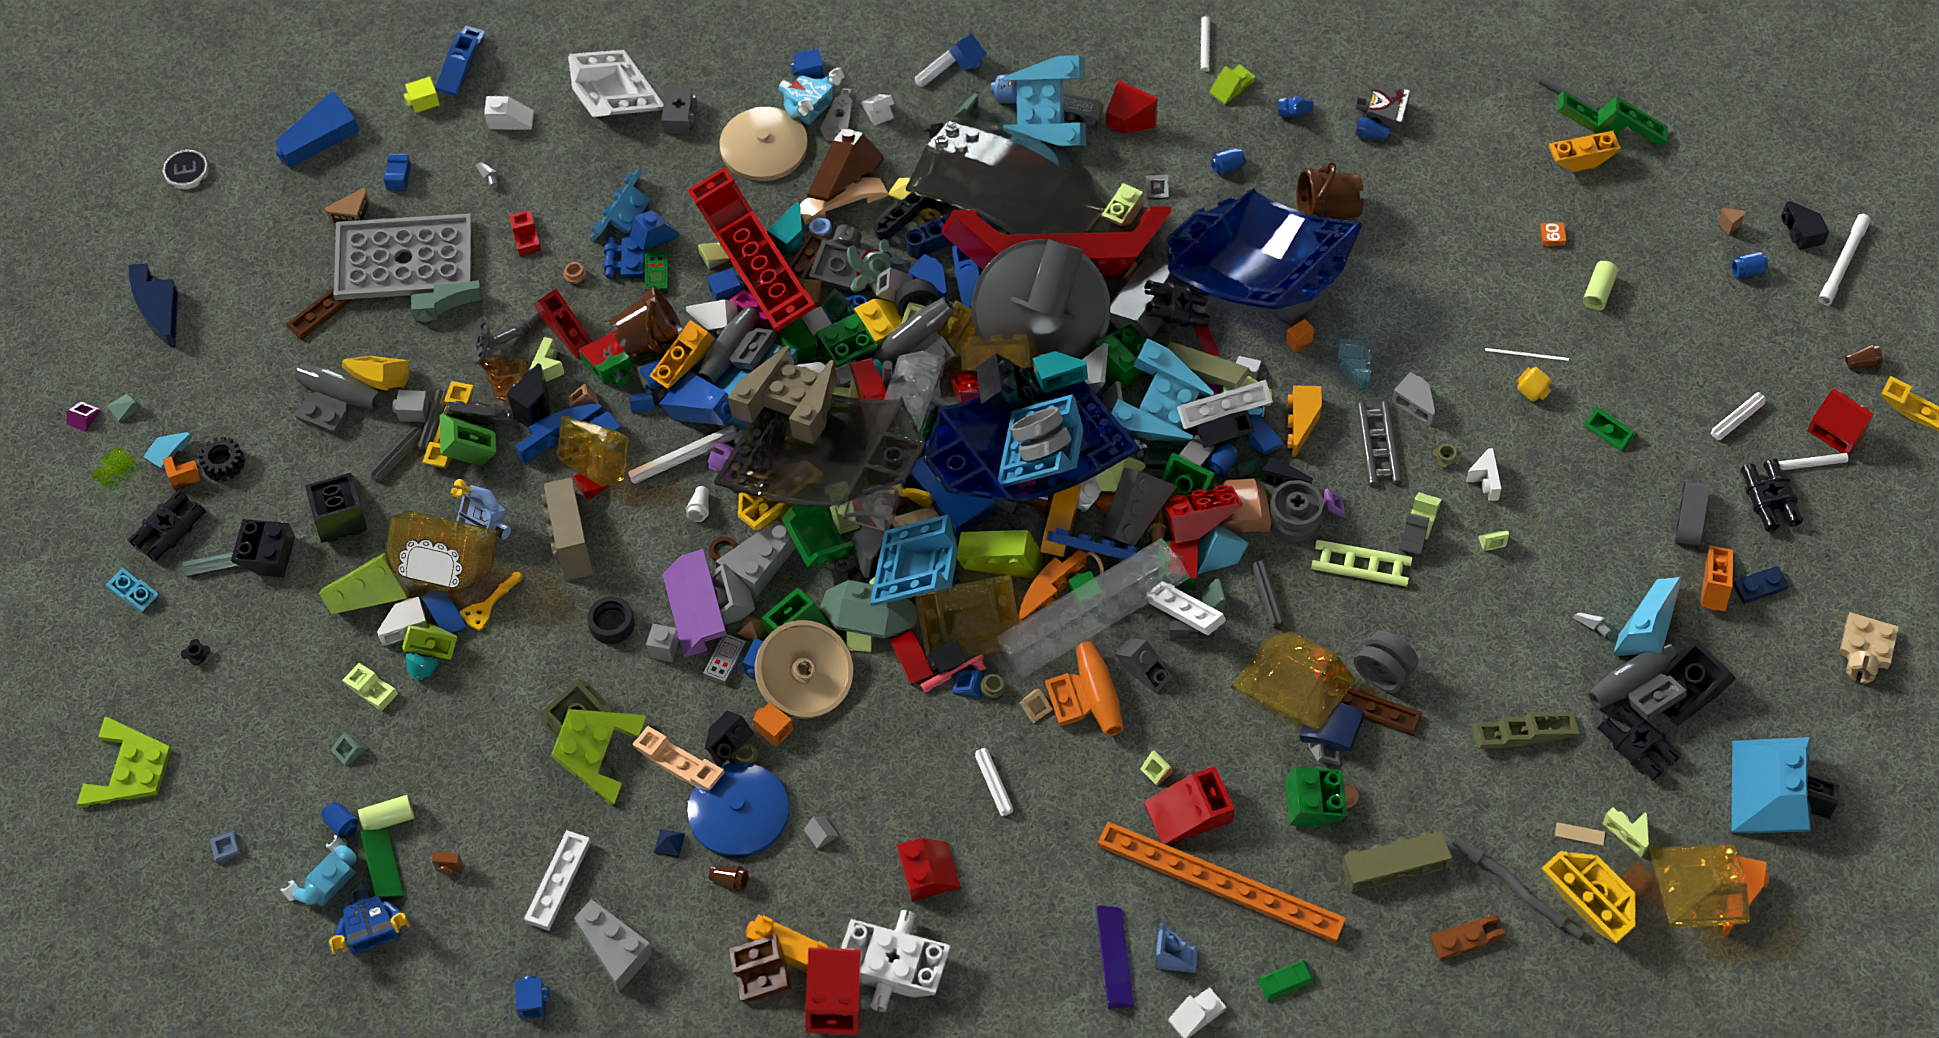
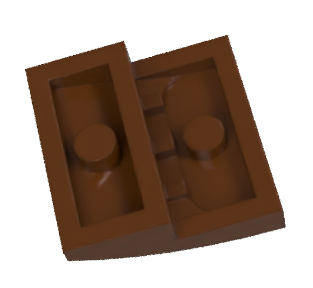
(760, 968)

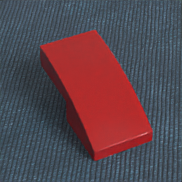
(524, 232)
(911, 657)

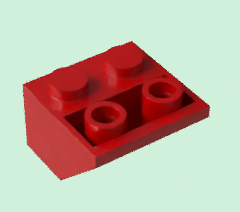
(1840, 422)

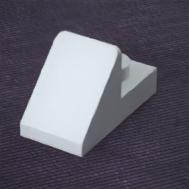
(878, 108)
(1486, 471)
(1196, 1013)

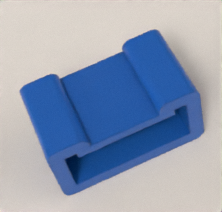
(397, 171)

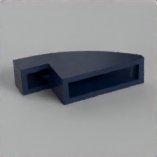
(155, 301)

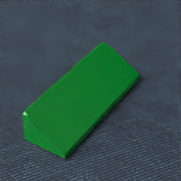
(382, 864)

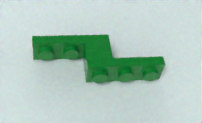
(1613, 117)

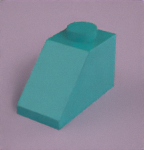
(788, 231)
(1058, 370)

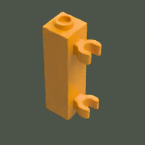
(794, 944)

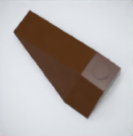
(845, 162)

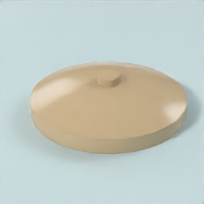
(763, 144)
(804, 669)

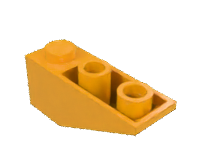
(682, 354)
(1306, 411)

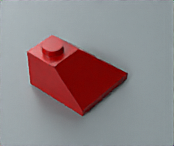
(1131, 109)

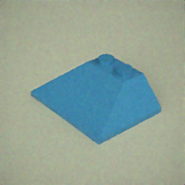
(1016, 470)
(915, 560)
(1770, 785)

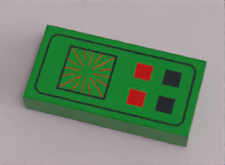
(656, 270)

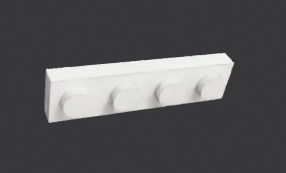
(1225, 403)
(1189, 610)
(557, 880)

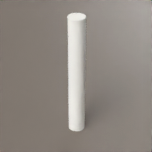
(1205, 44)
(1813, 461)

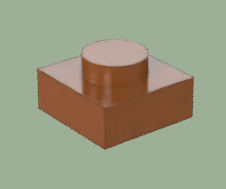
(447, 862)

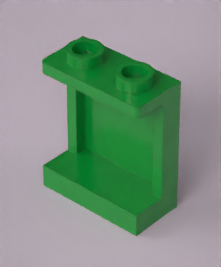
(815, 535)

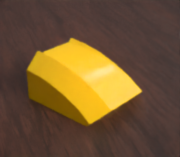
(378, 371)

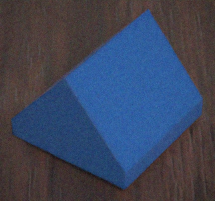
(642, 402)

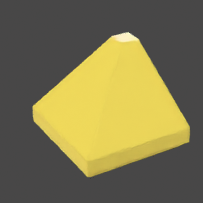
(899, 189)

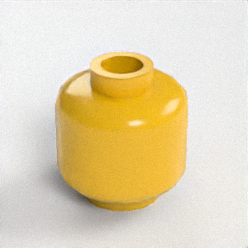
(1534, 384)

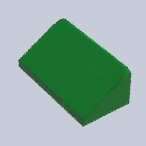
(1610, 429)

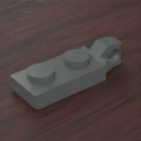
(478, 413)

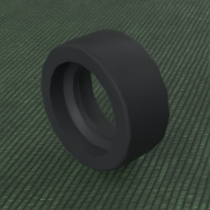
(914, 288)
(611, 636)

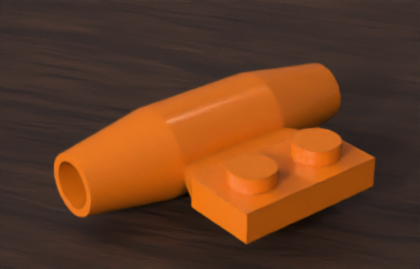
(1089, 691)

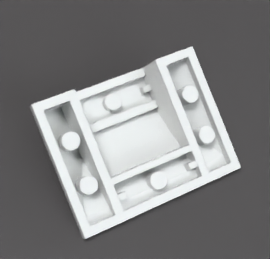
(611, 84)

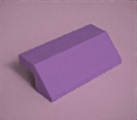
(693, 602)

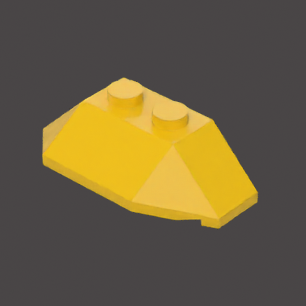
(760, 512)
(1593, 893)

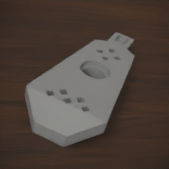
(833, 125)

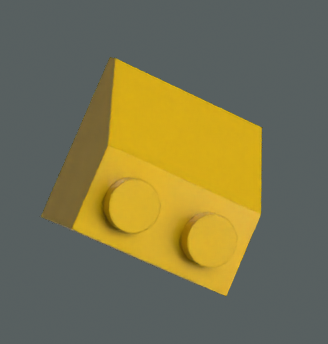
(879, 318)

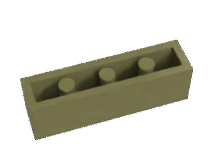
(1396, 861)

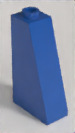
(316, 131)
(697, 401)
(963, 510)

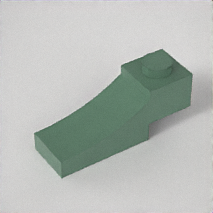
(445, 296)

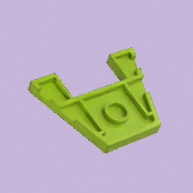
(584, 744)
(137, 768)

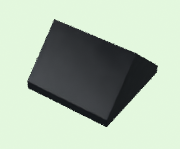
(1822, 796)

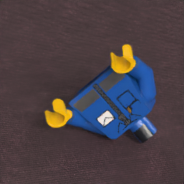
(367, 924)

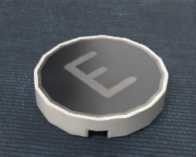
(185, 169)

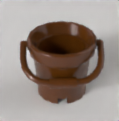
(1329, 193)
(647, 324)

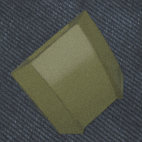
(576, 697)

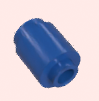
(1228, 161)
(1749, 265)
(1222, 459)
(339, 820)

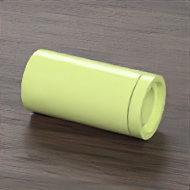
(1600, 285)
(386, 813)

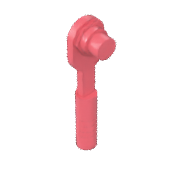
(976, 662)

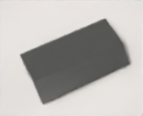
(1131, 300)

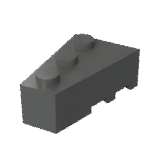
(1135, 505)

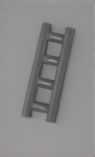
(1370, 453)

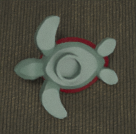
(870, 265)

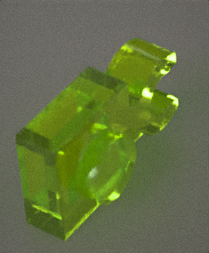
(114, 463)

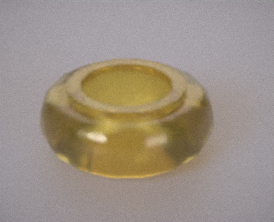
(927, 213)

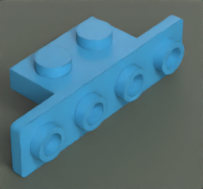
(628, 204)

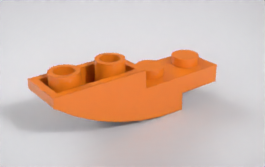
(1050, 581)

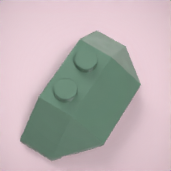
(850, 610)

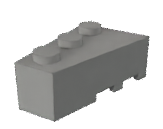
(760, 556)
(613, 943)

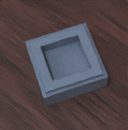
(225, 847)

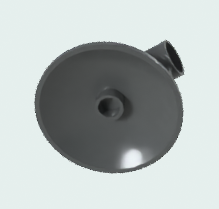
(1044, 293)

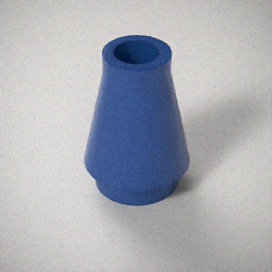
(1370, 129)

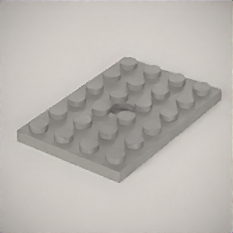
(369, 249)

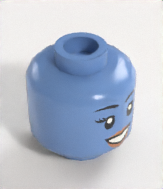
(1004, 91)

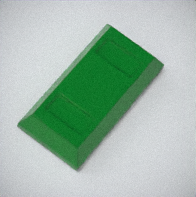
(1285, 980)

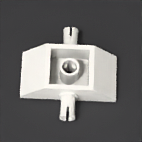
(916, 963)

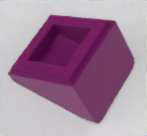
(81, 416)

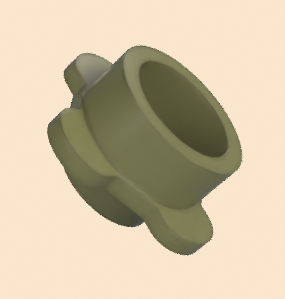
(1446, 449)

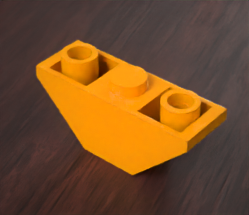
(1585, 151)

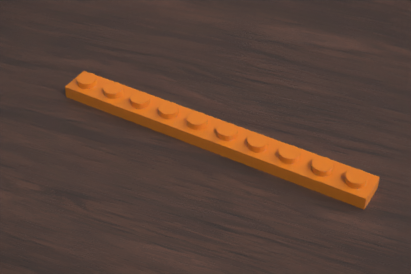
(1221, 882)

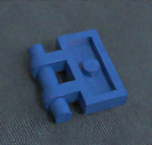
(632, 259)

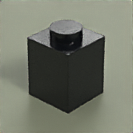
(947, 656)

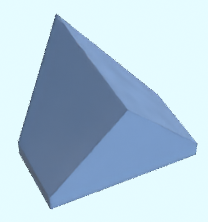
(1174, 952)

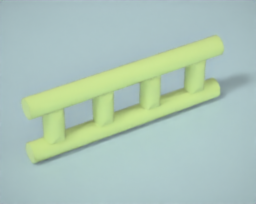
(1348, 569)

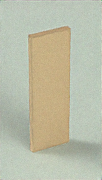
(1580, 834)

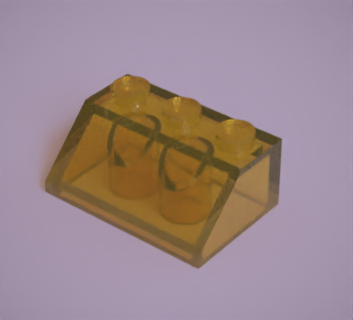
(1018, 350)

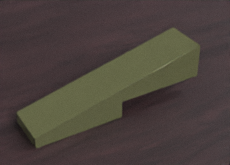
(1211, 368)

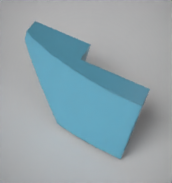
(166, 447)

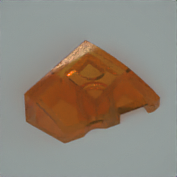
(499, 377)

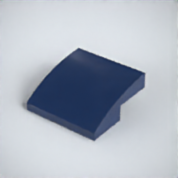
(1338, 730)

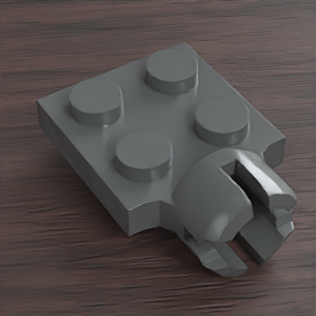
(832, 262)

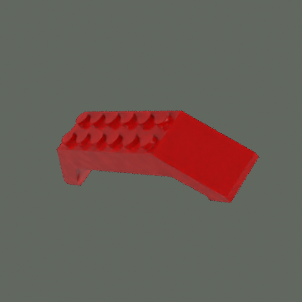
(751, 250)
(1108, 251)

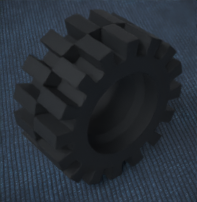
(217, 448)

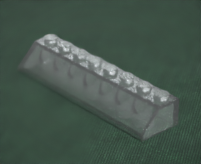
(917, 381)
(1092, 608)

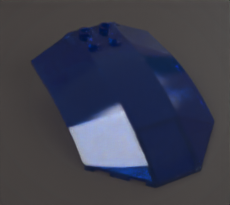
(1260, 252)
(971, 441)

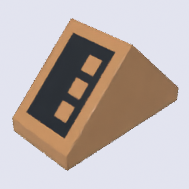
(349, 208)

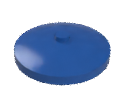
(740, 812)

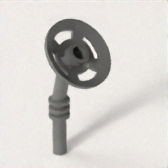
(483, 339)

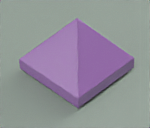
(1333, 503)

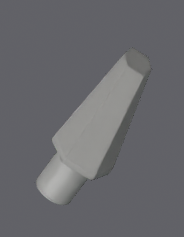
(488, 174)
(1593, 622)

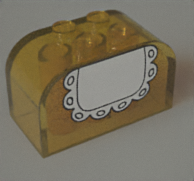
(439, 550)

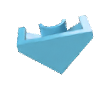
(1219, 549)

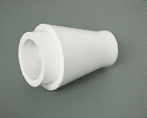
(698, 506)

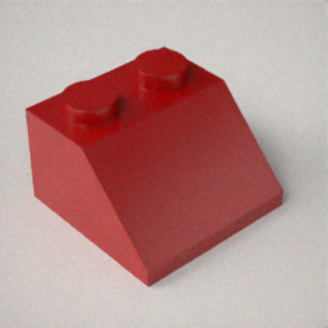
(927, 867)

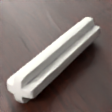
(934, 69)
(1738, 416)
(994, 782)

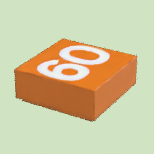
(1553, 234)

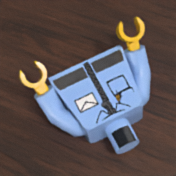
(480, 508)

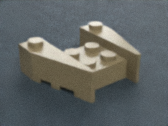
(789, 390)

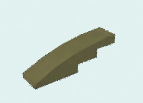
(1520, 731)

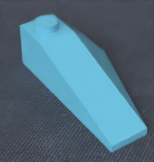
(1650, 621)

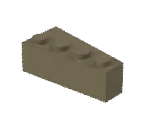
(566, 528)

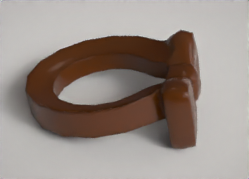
(717, 541)

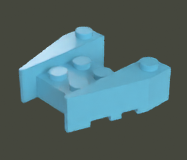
(1042, 101)
(1171, 387)

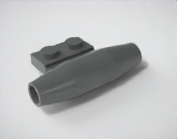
(920, 334)
(737, 345)
(332, 395)
(1642, 683)

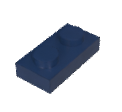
(1760, 584)

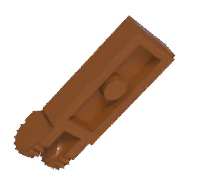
(1465, 937)

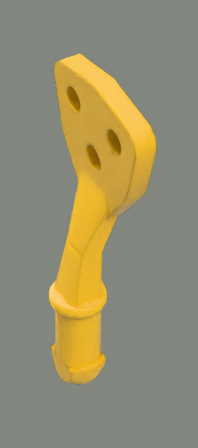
(918, 496)
(486, 606)

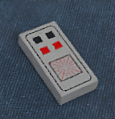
(724, 659)

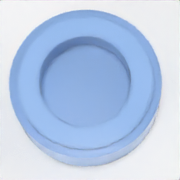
(820, 226)

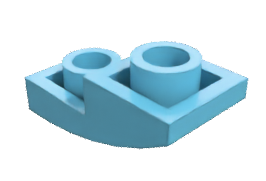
(132, 590)

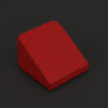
(587, 486)

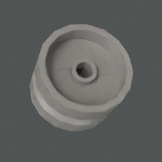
(1040, 434)

